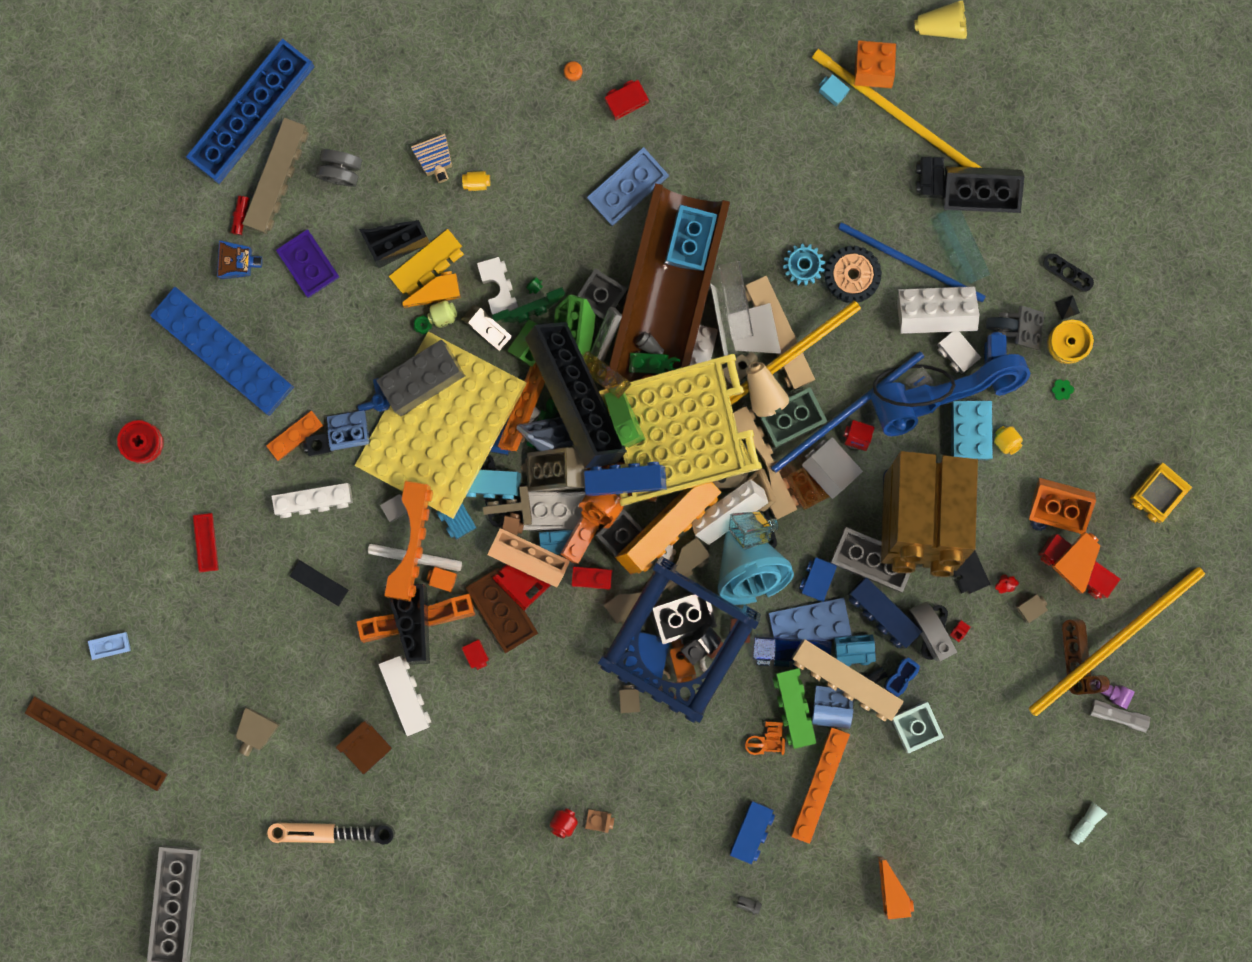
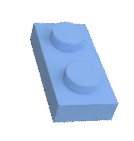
(109, 646)

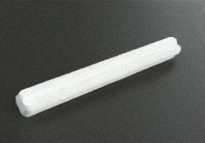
(425, 559)

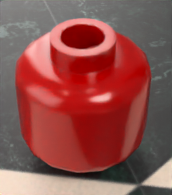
(563, 823)

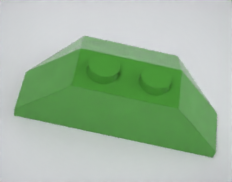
(580, 320)

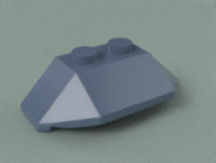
(546, 434)

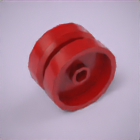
(129, 439)

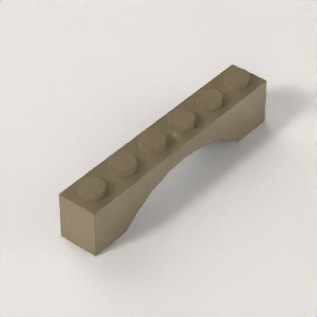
(690, 556)

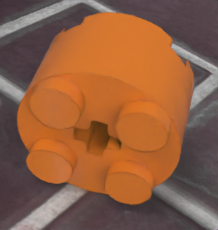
(601, 509)

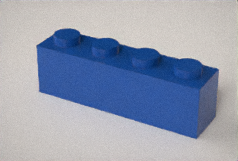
(625, 480)

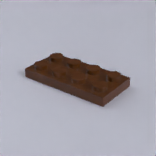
(501, 612)

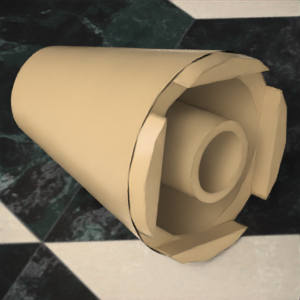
(764, 391)

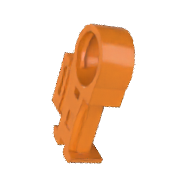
(772, 741)

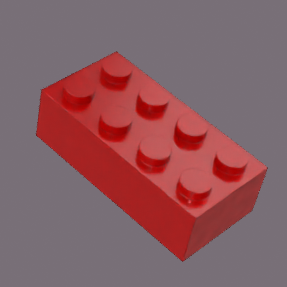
(1101, 580)

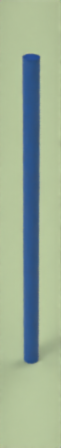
(904, 258)

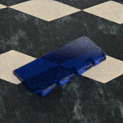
(781, 650)

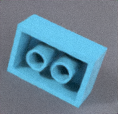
(971, 429)

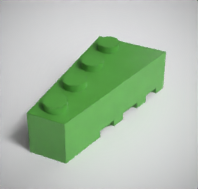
(794, 707)

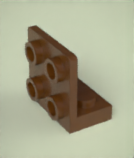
(364, 747)

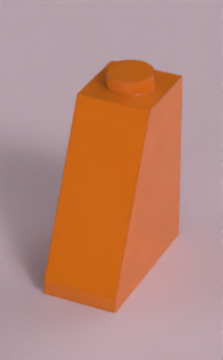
(1078, 561)

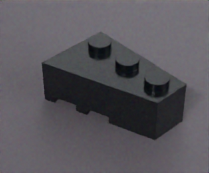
(394, 241)

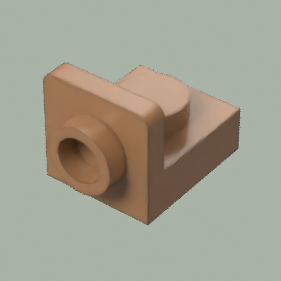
(599, 821)

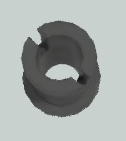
(749, 905)

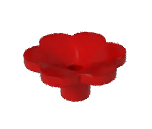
(1006, 584)

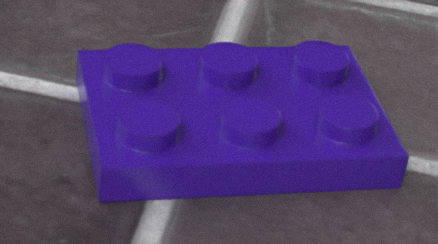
(307, 263)

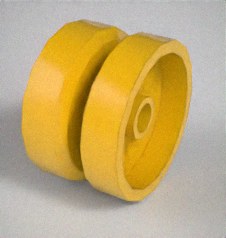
(1080, 337)

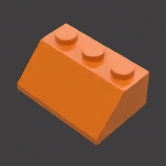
(1062, 506)

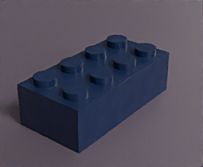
(884, 613)

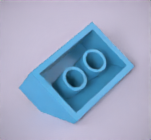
(690, 238)

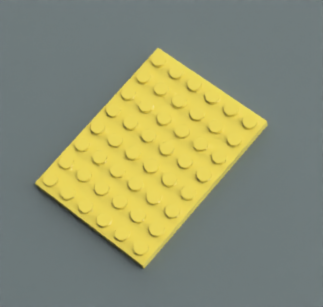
(446, 435)

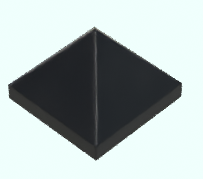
(1067, 307)

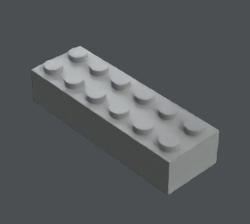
(174, 904)

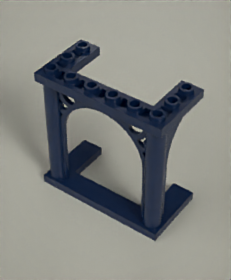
(696, 704)

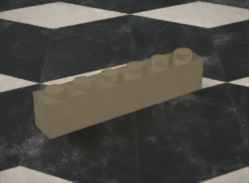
(275, 176)

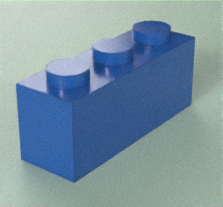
(752, 832)

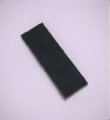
(319, 583)

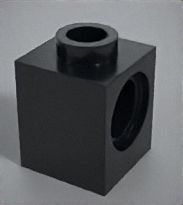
(308, 445)

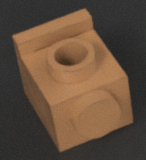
(513, 523)

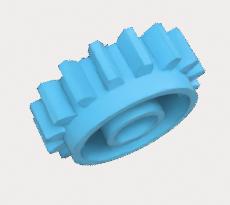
(797, 272)

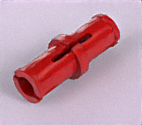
(239, 215)

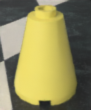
(944, 22)

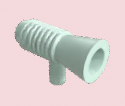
(1087, 823)

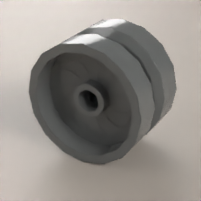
(338, 168)

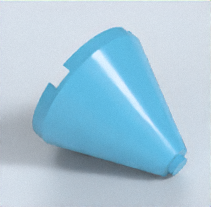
(751, 572)

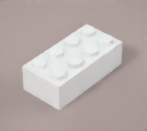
(938, 310)

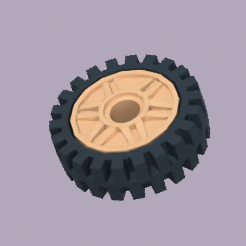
(854, 259)

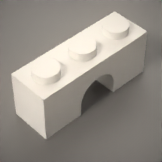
(493, 271)

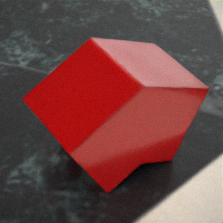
(960, 631)

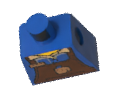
(236, 261)

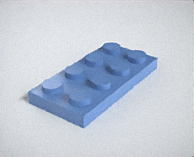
(627, 187)
(812, 622)

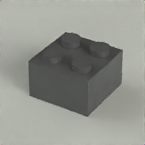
(602, 293)
(618, 535)

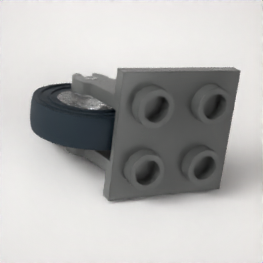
(1028, 326)

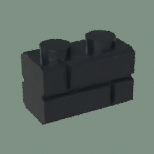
(930, 177)

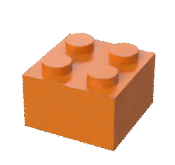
(875, 64)

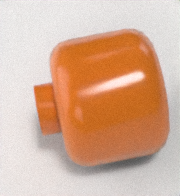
(573, 71)

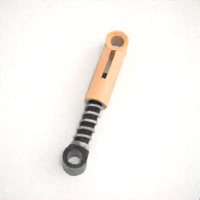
(328, 833)

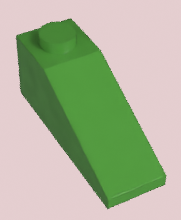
(624, 420)

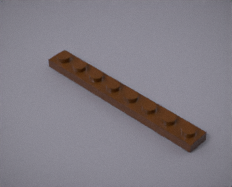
(96, 743)

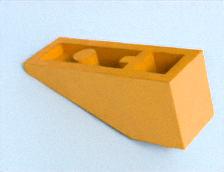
(439, 289)

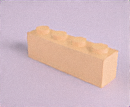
(528, 557)

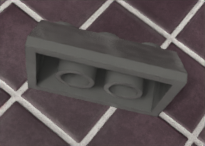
(681, 616)

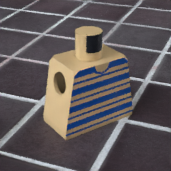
(434, 157)

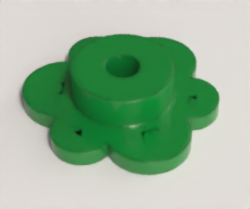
(1068, 389)

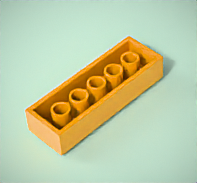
(666, 527)

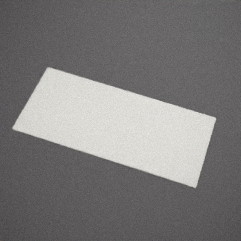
(719, 320)

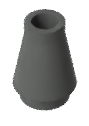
(648, 343)

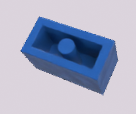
(818, 579)

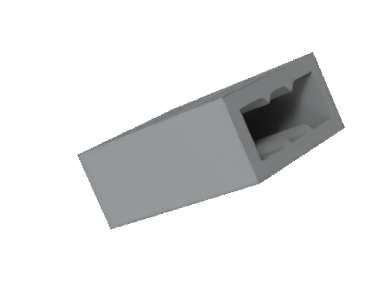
(831, 467)

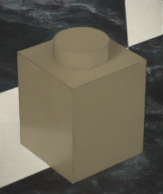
(1032, 608)
(629, 699)

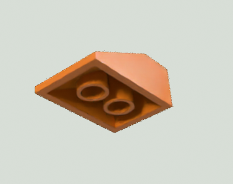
(895, 899)

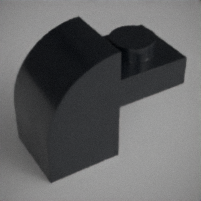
(703, 643)

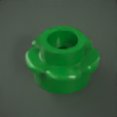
(534, 285)
(417, 324)

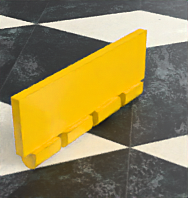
(430, 258)

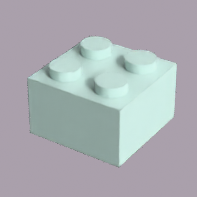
(917, 727)

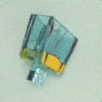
(751, 528)

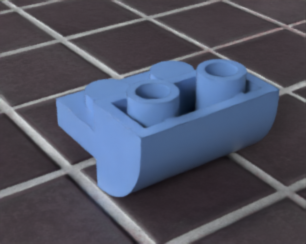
(347, 430)
(831, 708)

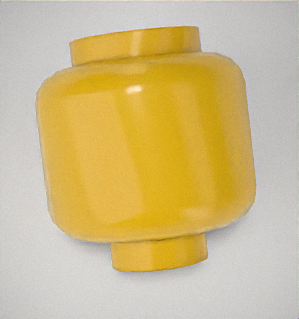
(1008, 440)

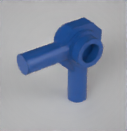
(378, 402)

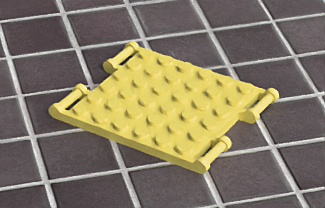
(688, 427)

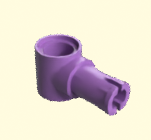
(1119, 695)

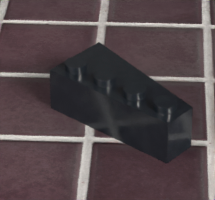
(413, 625)

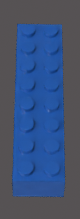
(250, 111)
(222, 351)

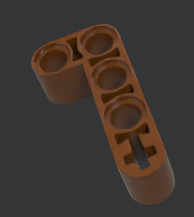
(1073, 656)

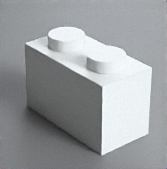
(958, 351)

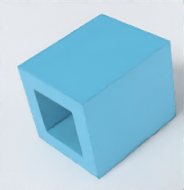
(833, 89)

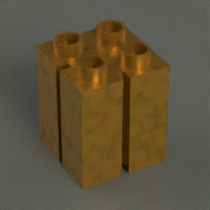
(929, 513)

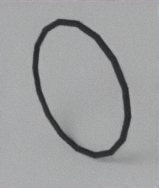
(914, 404)

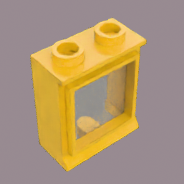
(1160, 493)

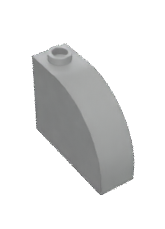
(932, 631)

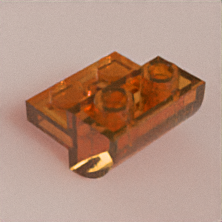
(806, 488)

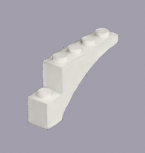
(704, 344)

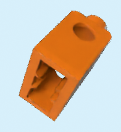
(683, 668)

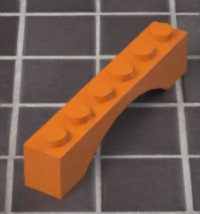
(401, 581)
(438, 613)
(820, 785)

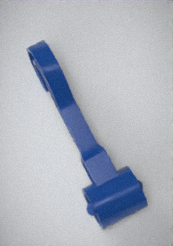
(1003, 373)

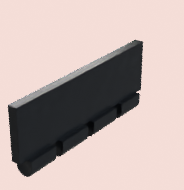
(972, 575)

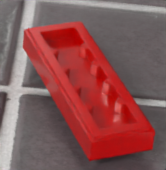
(205, 542)

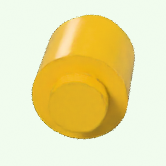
(476, 181)

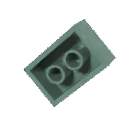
(796, 419)

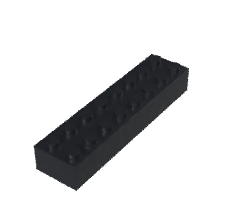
(575, 394)

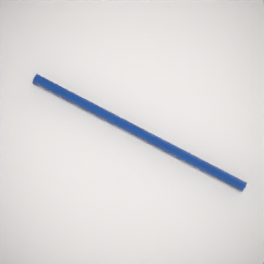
(844, 414)

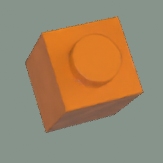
(442, 579)

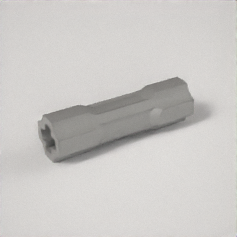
(1107, 712)

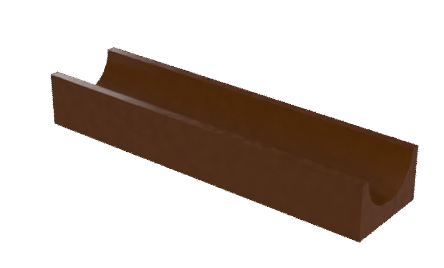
(663, 296)

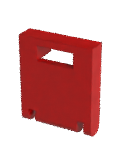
(518, 583)

